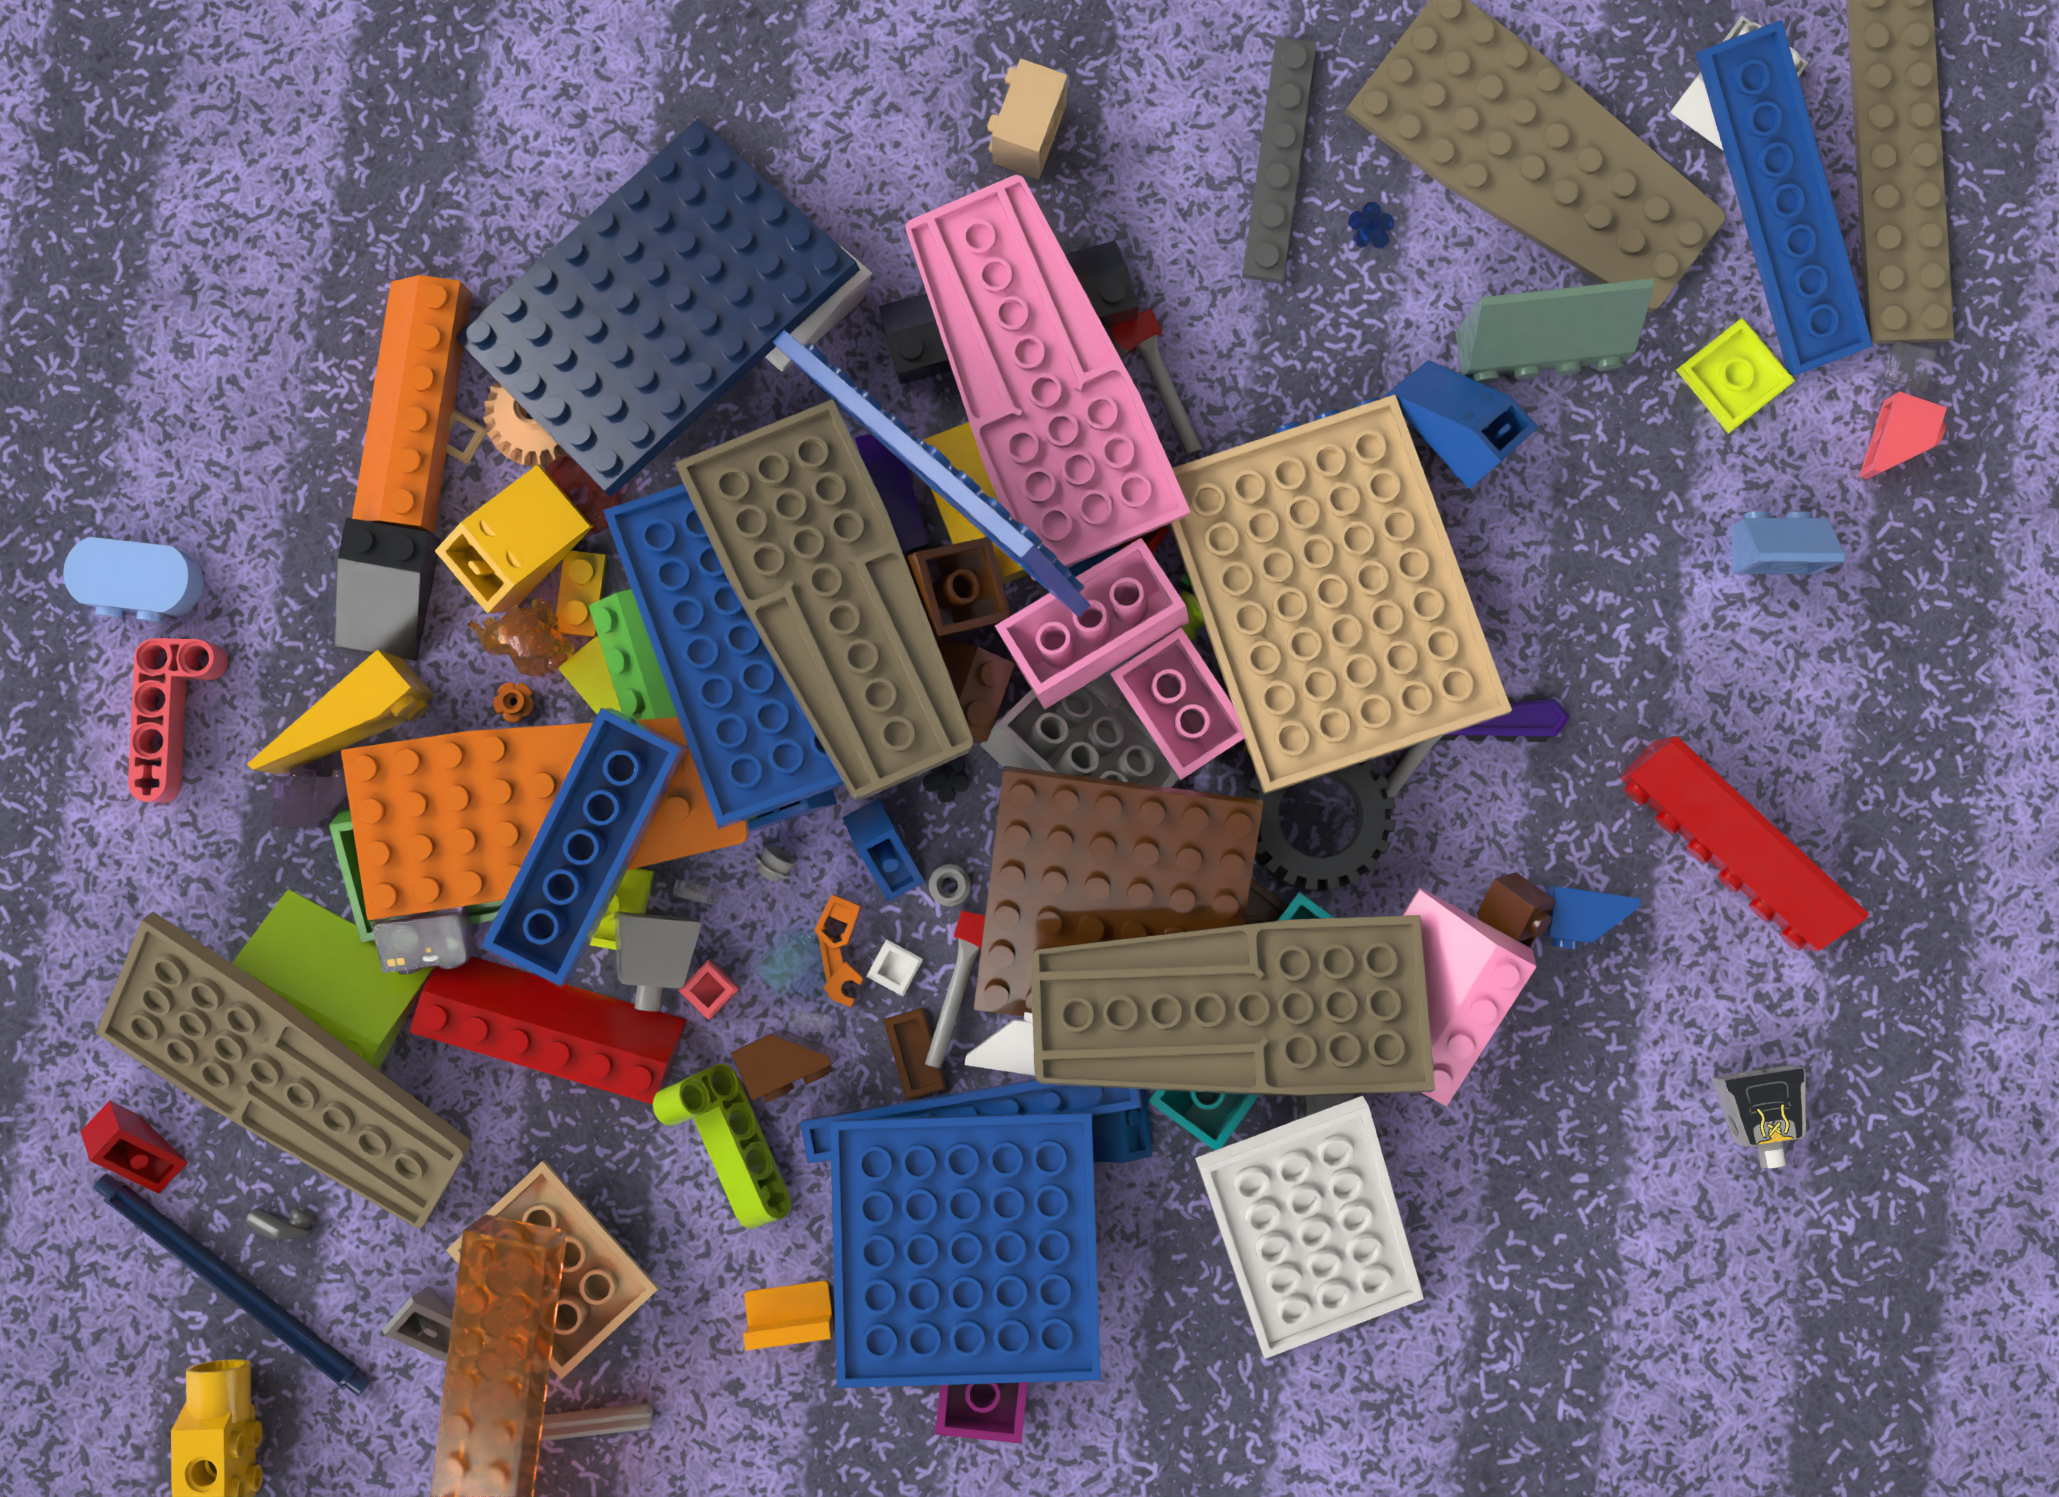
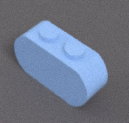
(133, 578)

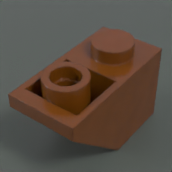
(1516, 908)

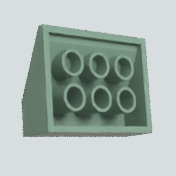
(1553, 330)

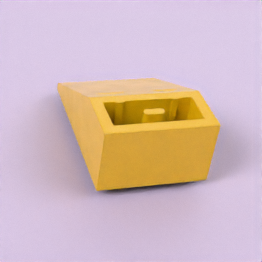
(514, 540)

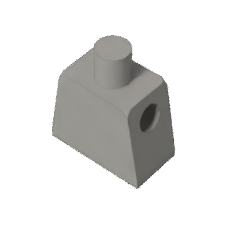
(654, 953)

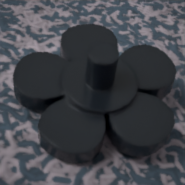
(947, 780)

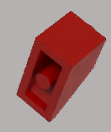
(131, 1148)

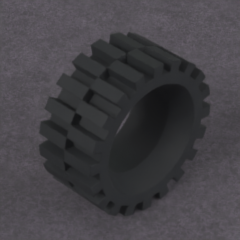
(1350, 863)

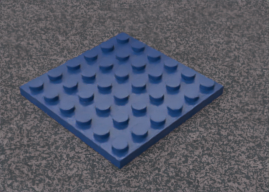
(964, 1250)

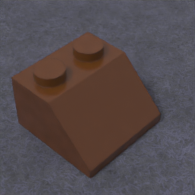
(959, 587)
(978, 683)

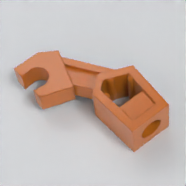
(835, 968)

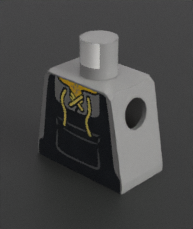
(1765, 1109)

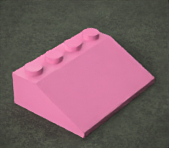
(1470, 986)

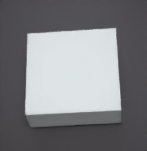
(894, 967)

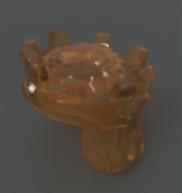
(528, 638)

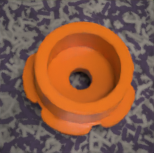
(523, 707)

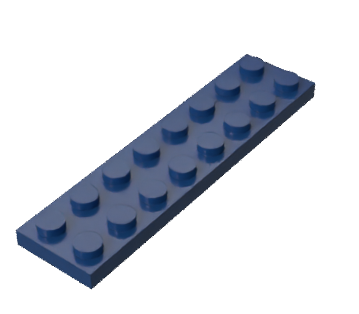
(1784, 197)

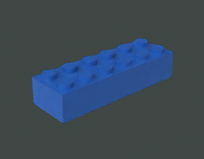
(584, 846)

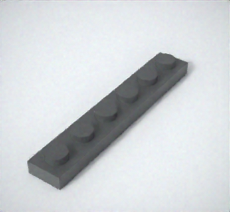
(1279, 160)

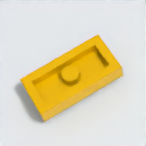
(580, 586)

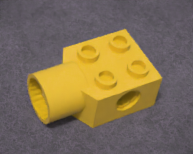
(216, 1433)

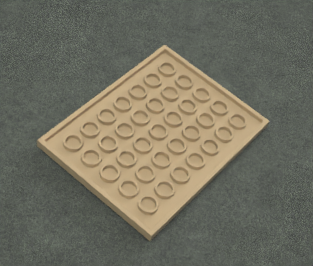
(1333, 595)

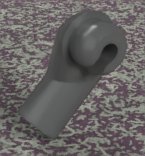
(281, 1229)

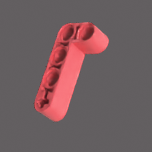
(169, 720)

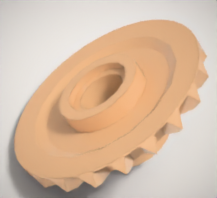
(514, 434)

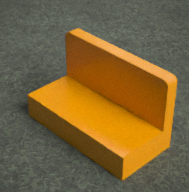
(788, 1315)

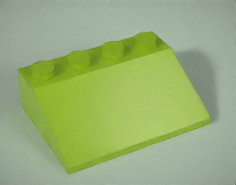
(331, 975)

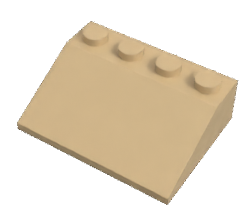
(598, 1275)

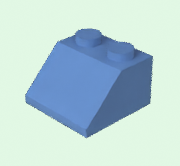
(1784, 544)

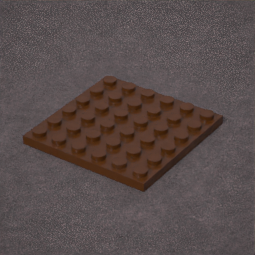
(1104, 865)

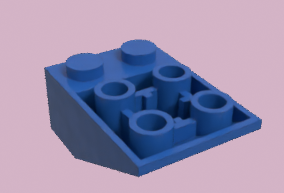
(1462, 419)

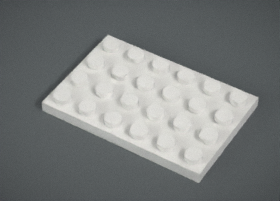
(1311, 1226)

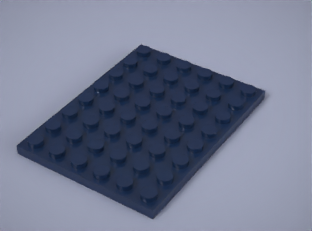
(656, 306)

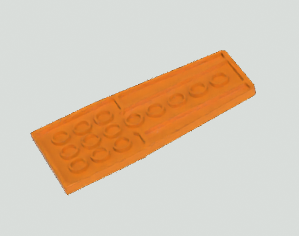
(459, 811)

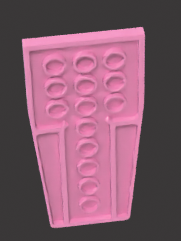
(1041, 377)

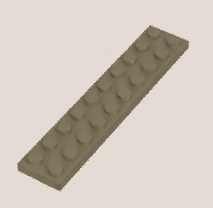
(1900, 171)

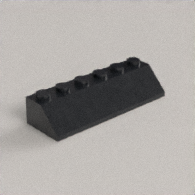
(917, 342)

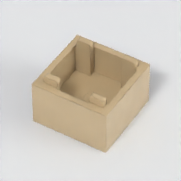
(1028, 118)

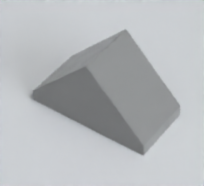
(423, 1324)

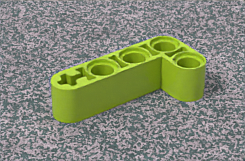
(732, 1141)

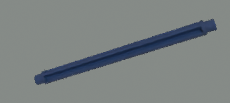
(231, 1284)

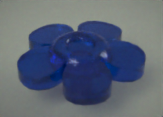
(1370, 226)

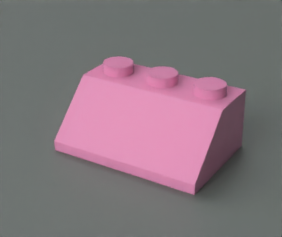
(1179, 703)

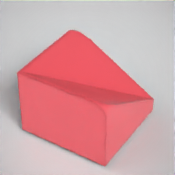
(710, 989)

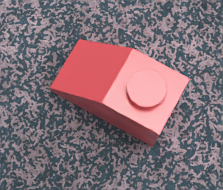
(1902, 432)

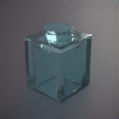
(788, 962)

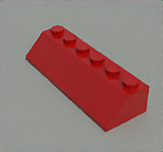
(1741, 845)
(550, 1027)

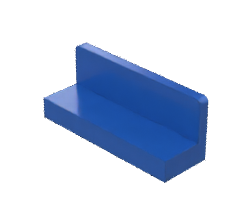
(1122, 1134)

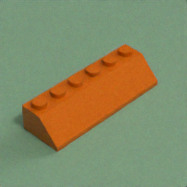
(412, 403)

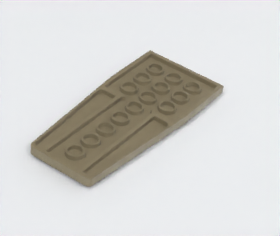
(1533, 149)
(830, 595)
(1239, 1010)
(277, 1073)

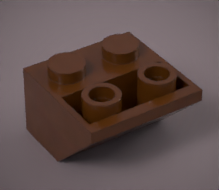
(780, 1059)

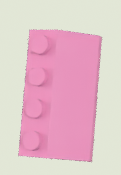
(1127, 613)

